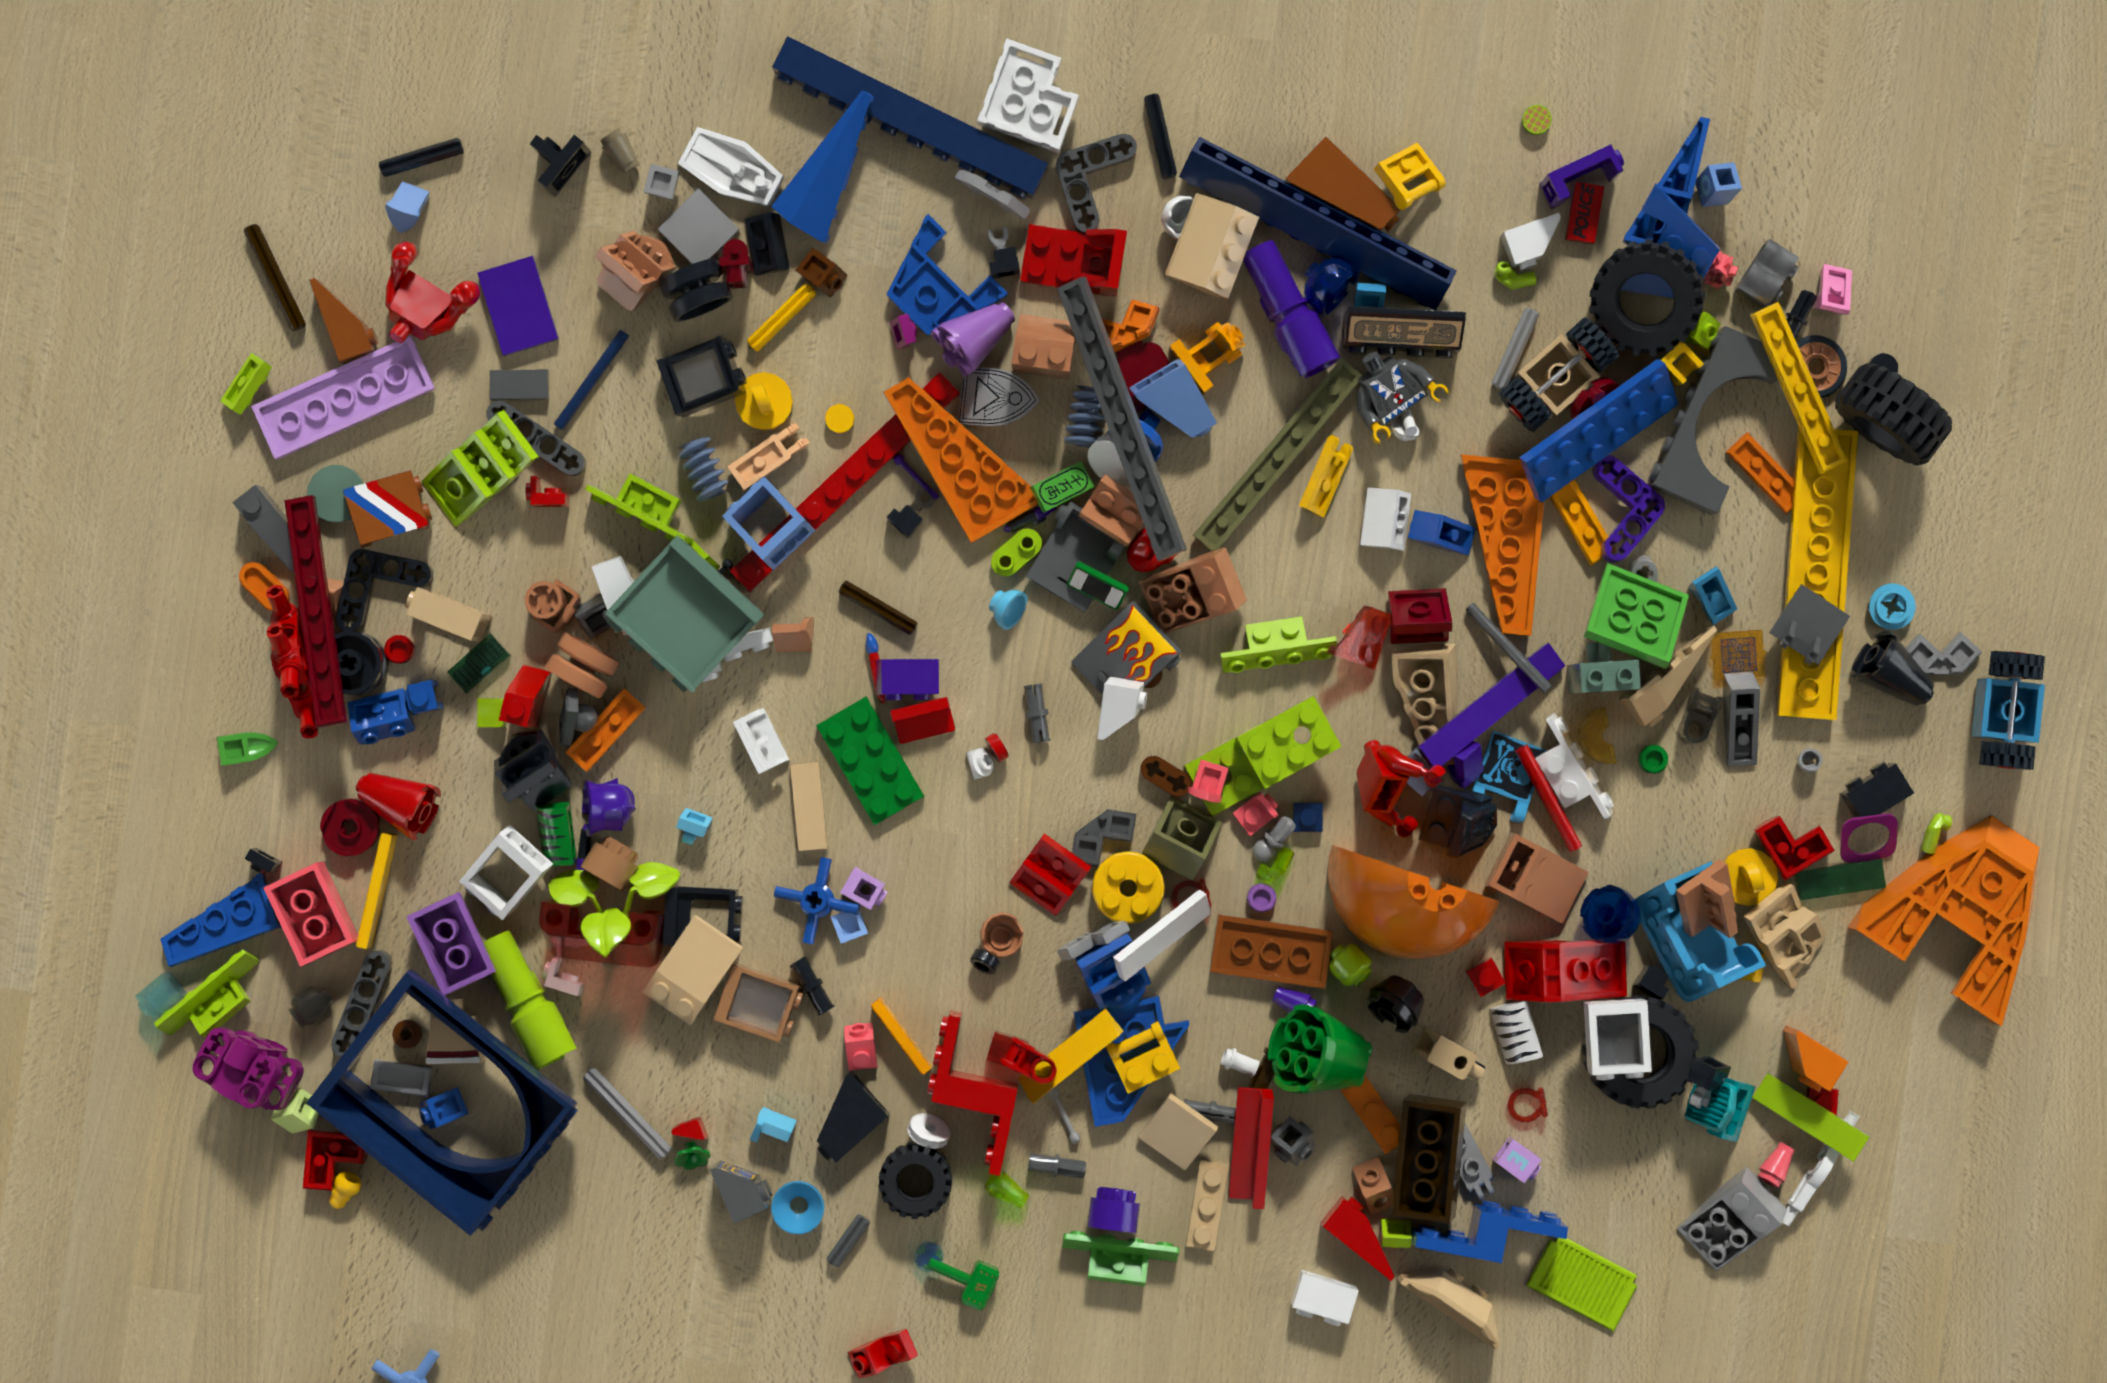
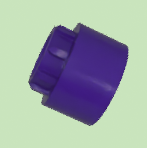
(1114, 1210)

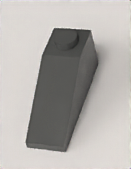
(267, 521)
(1741, 718)

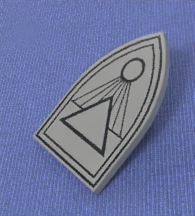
(994, 398)

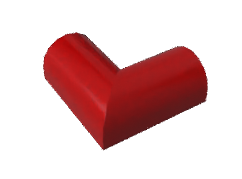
(1792, 854)
(323, 1152)

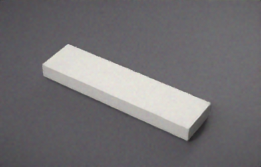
(1162, 935)

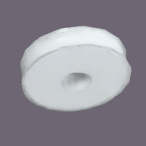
(929, 1131)

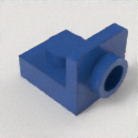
(442, 1108)

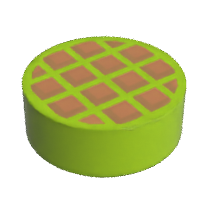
(1536, 120)

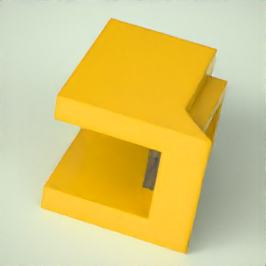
(1681, 363)

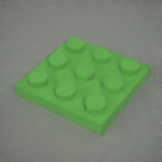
(1636, 616)

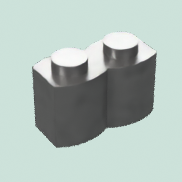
(1767, 273)

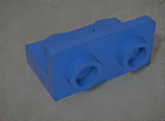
(380, 717)

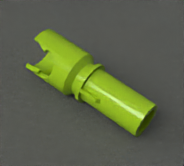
(534, 1019)

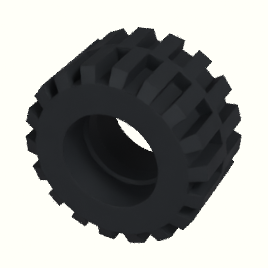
(915, 1205)

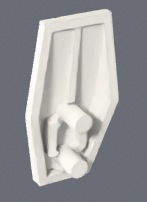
(730, 167)

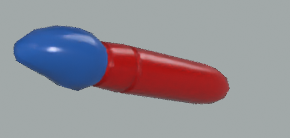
(872, 649)

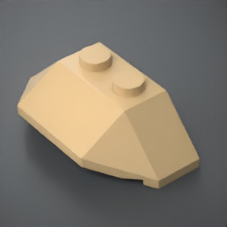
(1455, 1299)

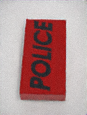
(1584, 213)

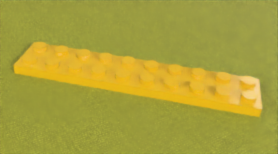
(1820, 562)

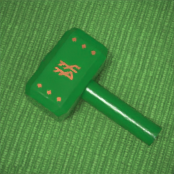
(978, 1284)

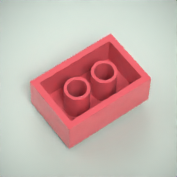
(311, 913)

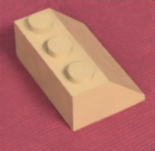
(1211, 246)

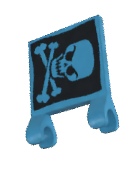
(1506, 774)

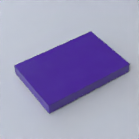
(518, 306)

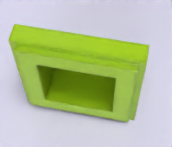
(488, 712)

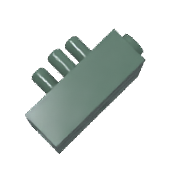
(1602, 673)

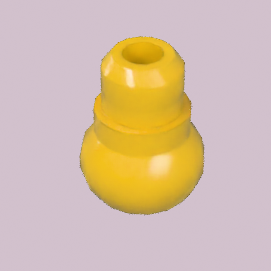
(345, 1187)

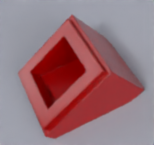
(691, 1129)

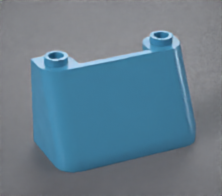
(1698, 962)

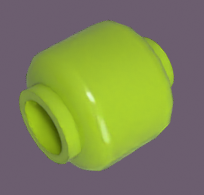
(1350, 965)

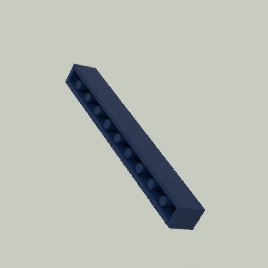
(911, 118)
(1317, 223)

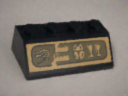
(1403, 330)

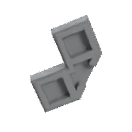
(1001, 198)
(1951, 660)
(1086, 941)

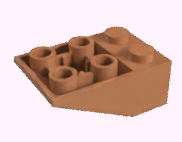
(1193, 591)
(1536, 877)

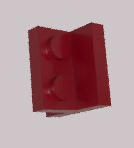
(1419, 616)

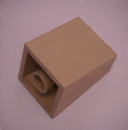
(1043, 347)

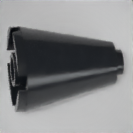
(1892, 670)

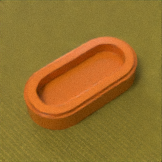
(257, 579)

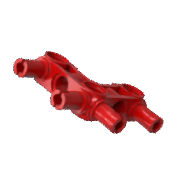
(289, 658)

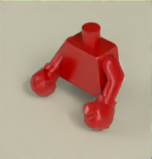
(419, 305)

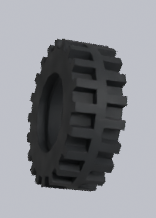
(1656, 260)

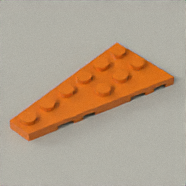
(969, 475)
(1509, 536)

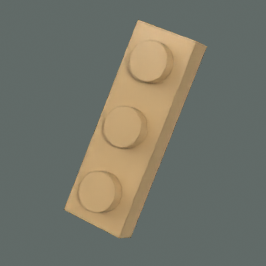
(1207, 1205)

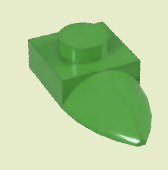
(243, 747)

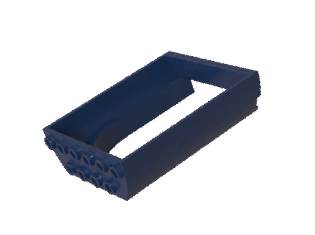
(454, 1183)

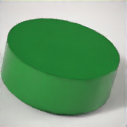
(1653, 759)

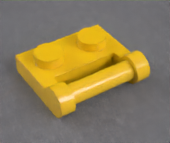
(1406, 167)
(1146, 1066)

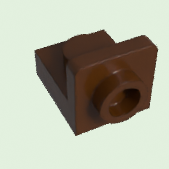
(821, 272)

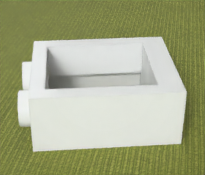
(519, 851)

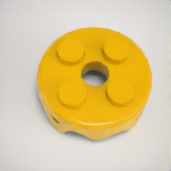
(1134, 867)

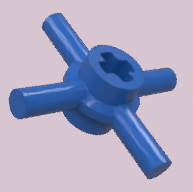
(812, 909)

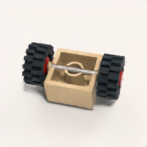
(1558, 374)

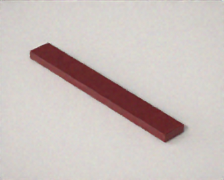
(315, 612)

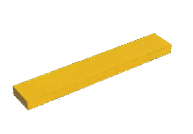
(1799, 388)

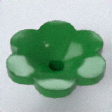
(692, 1156)

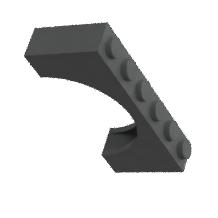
(1681, 467)

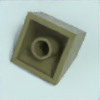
(1182, 838)

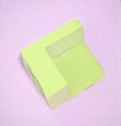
(297, 1114)

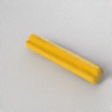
(781, 317)

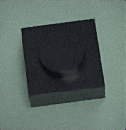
(262, 861)

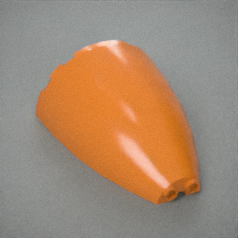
(1400, 909)

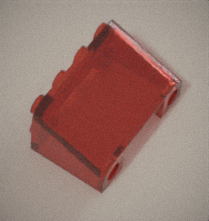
(638, 949)

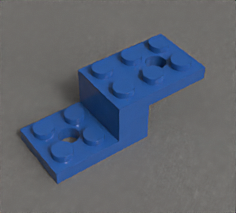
(1488, 1231)

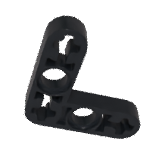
(374, 570)

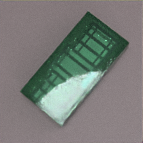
(478, 663)

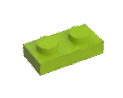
(246, 383)

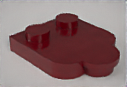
(1138, 363)

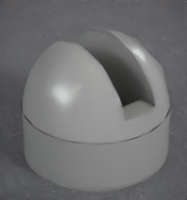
(1808, 755)

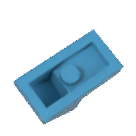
(1713, 595)

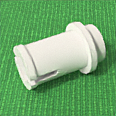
(1239, 1062)

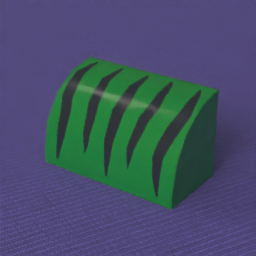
(557, 833)

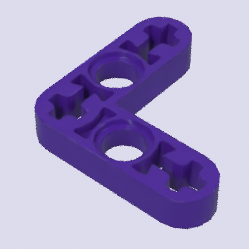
(1635, 502)

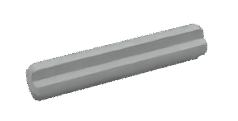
(1515, 348)

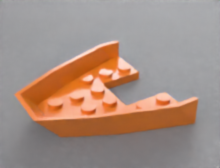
(1980, 886)

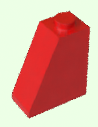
(525, 697)

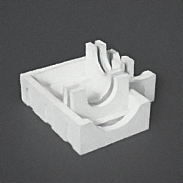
(1025, 101)

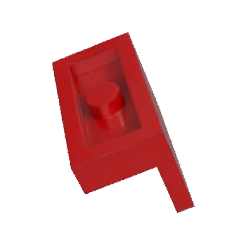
(923, 720)

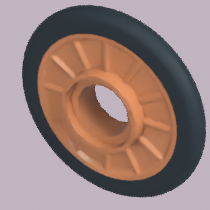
(1833, 362)

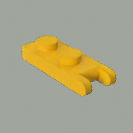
(1326, 477)

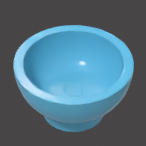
(1008, 607)

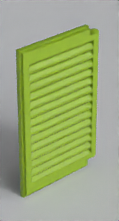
(1583, 1282)

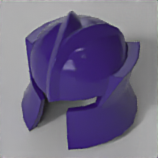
(607, 805)

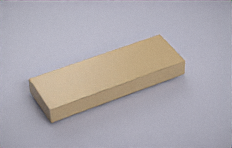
(808, 806)

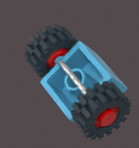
(2009, 710)

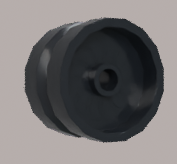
(695, 290)
(370, 665)

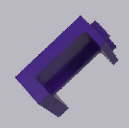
(1555, 183)

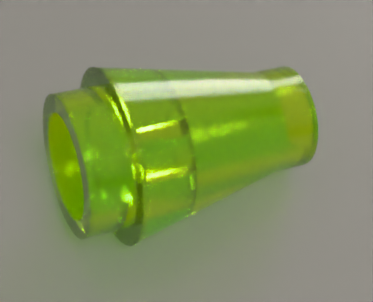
(1006, 1190)

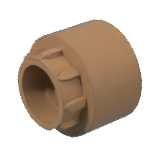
(611, 862)

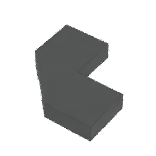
(1109, 825)

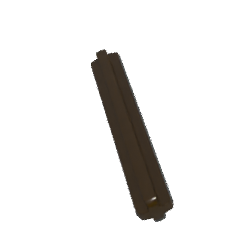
(274, 277)

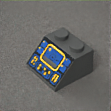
(741, 1190)

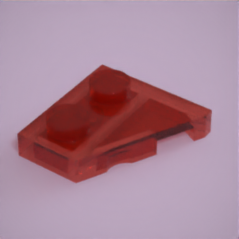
(1363, 638)

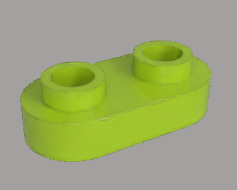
(1016, 552)

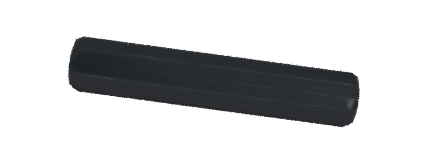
(1160, 136)
(421, 157)

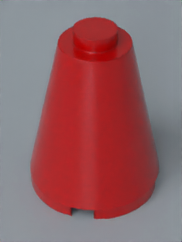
(401, 802)

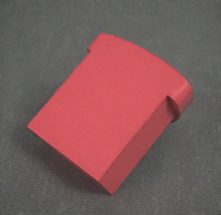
(1209, 781)

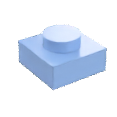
(849, 926)

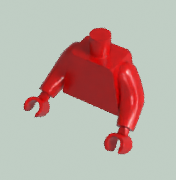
(1382, 779)

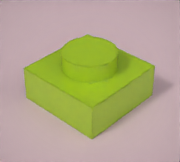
(1396, 1233)

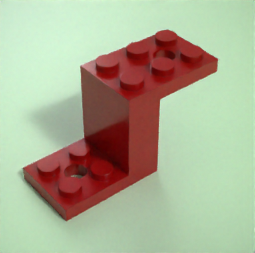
(973, 1092)

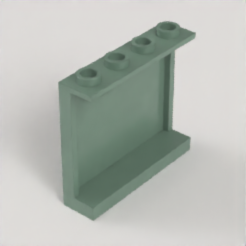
(683, 614)

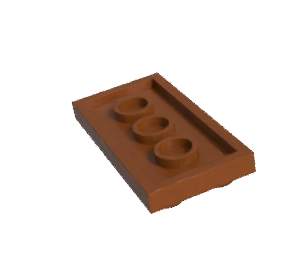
(1271, 951)

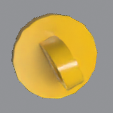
(766, 401)
(1751, 876)

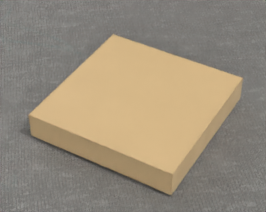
(1178, 1131)

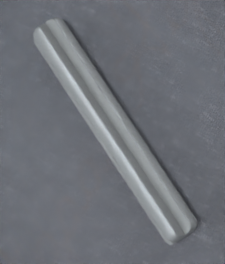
(627, 1113)

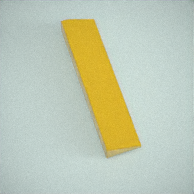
(1073, 1053)

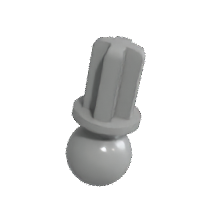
(1265, 849)

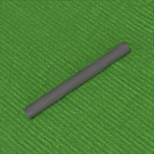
(1505, 644)

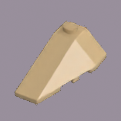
(1663, 684)
(1428, 686)

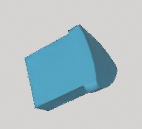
(773, 1125)

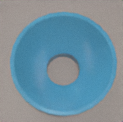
(797, 1222)

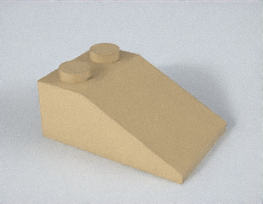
(693, 970)

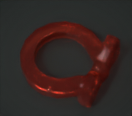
(1201, 885)
(1539, 1094)

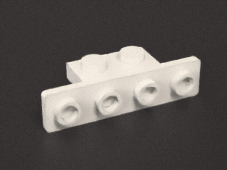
(1568, 772)

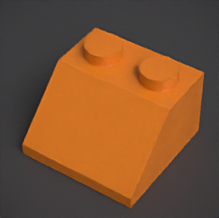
(1813, 1061)

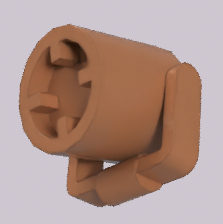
(549, 602)

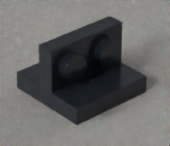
(562, 161)

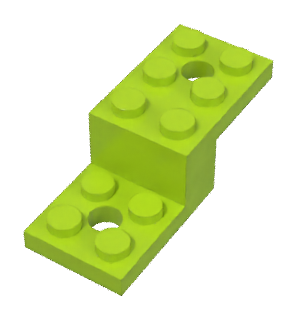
(1269, 752)

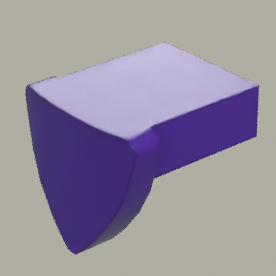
(1467, 765)

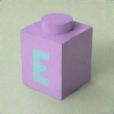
(1518, 1160)

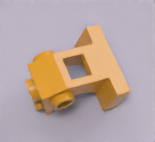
(1228, 340)

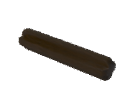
(878, 607)

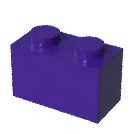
(907, 677)

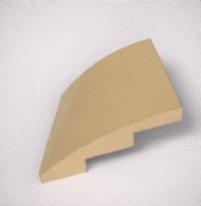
(1786, 932)

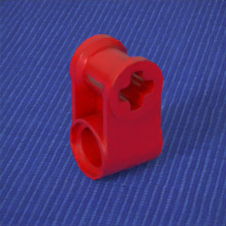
(1027, 1060)

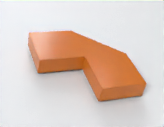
(1135, 326)

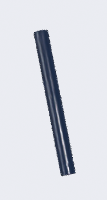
(591, 379)

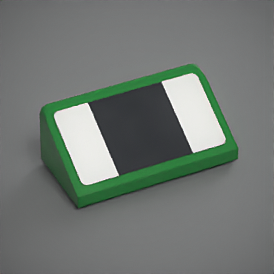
(1097, 585)

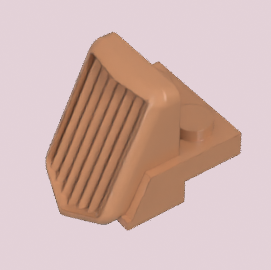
(633, 268)

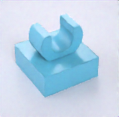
(693, 824)

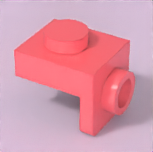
(860, 1046)

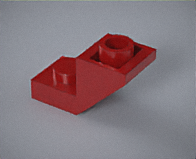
(882, 1353)

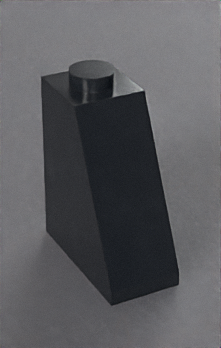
(850, 1118)

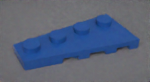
(223, 924)

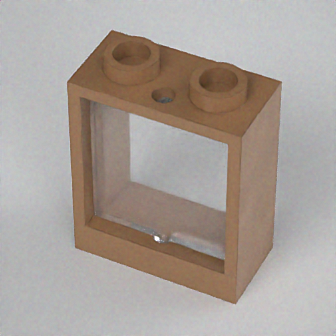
(758, 1003)

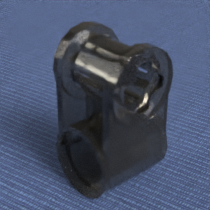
(1699, 714)

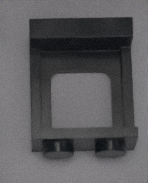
(678, 910)

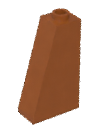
(1339, 182)

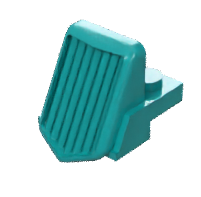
(1726, 1109)

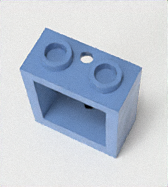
(785, 540)

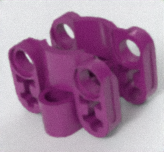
(248, 1068)

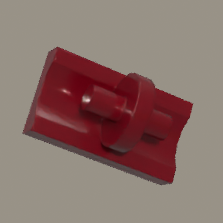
(736, 263)

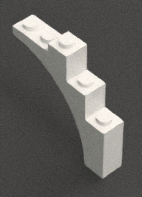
(615, 579)

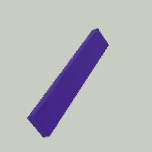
(1488, 708)

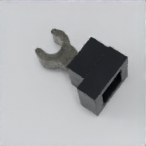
(908, 519)

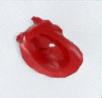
(1141, 554)

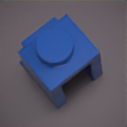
(422, 697)

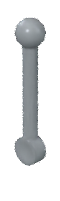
(1074, 1137)

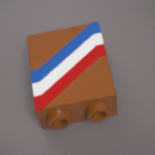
(386, 507)

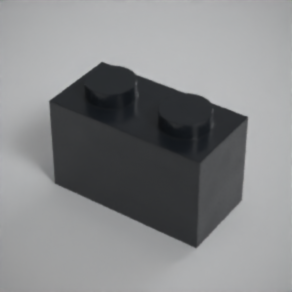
(1876, 792)

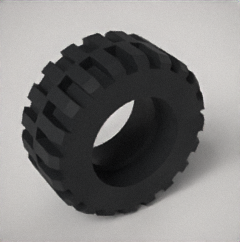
(1893, 414)
(1674, 1071)

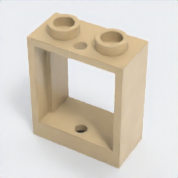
(447, 614)

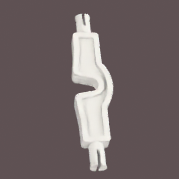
(1814, 1178)

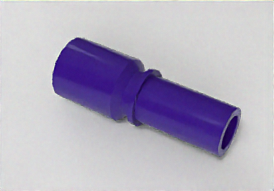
(1297, 328)

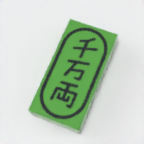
(1062, 487)

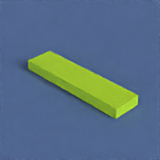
(1811, 1117)

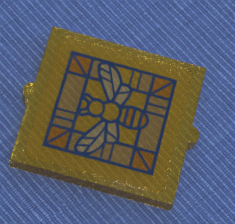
(1738, 653)

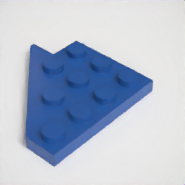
(1106, 1090)

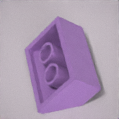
(451, 943)

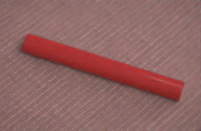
(1548, 798)

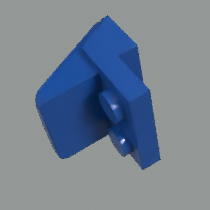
(1103, 980)

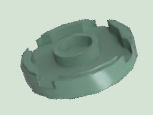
(328, 489)

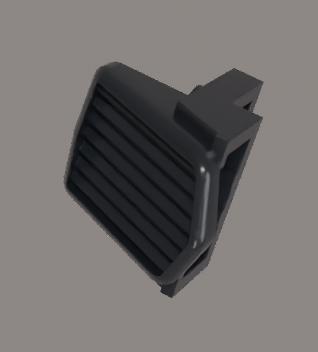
(530, 769)
(1458, 820)

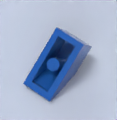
(1441, 532)

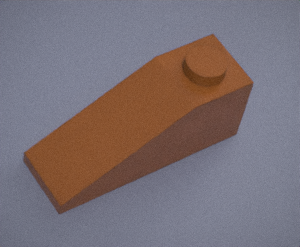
(346, 330)

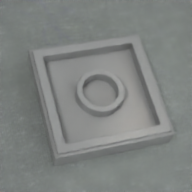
(698, 228)

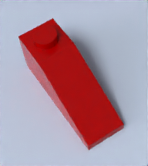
(1353, 1229)

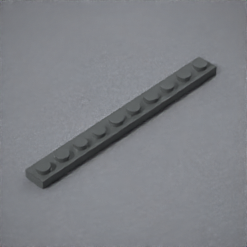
(1122, 419)

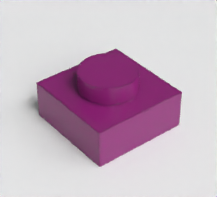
(903, 331)

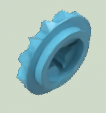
(1904, 601)

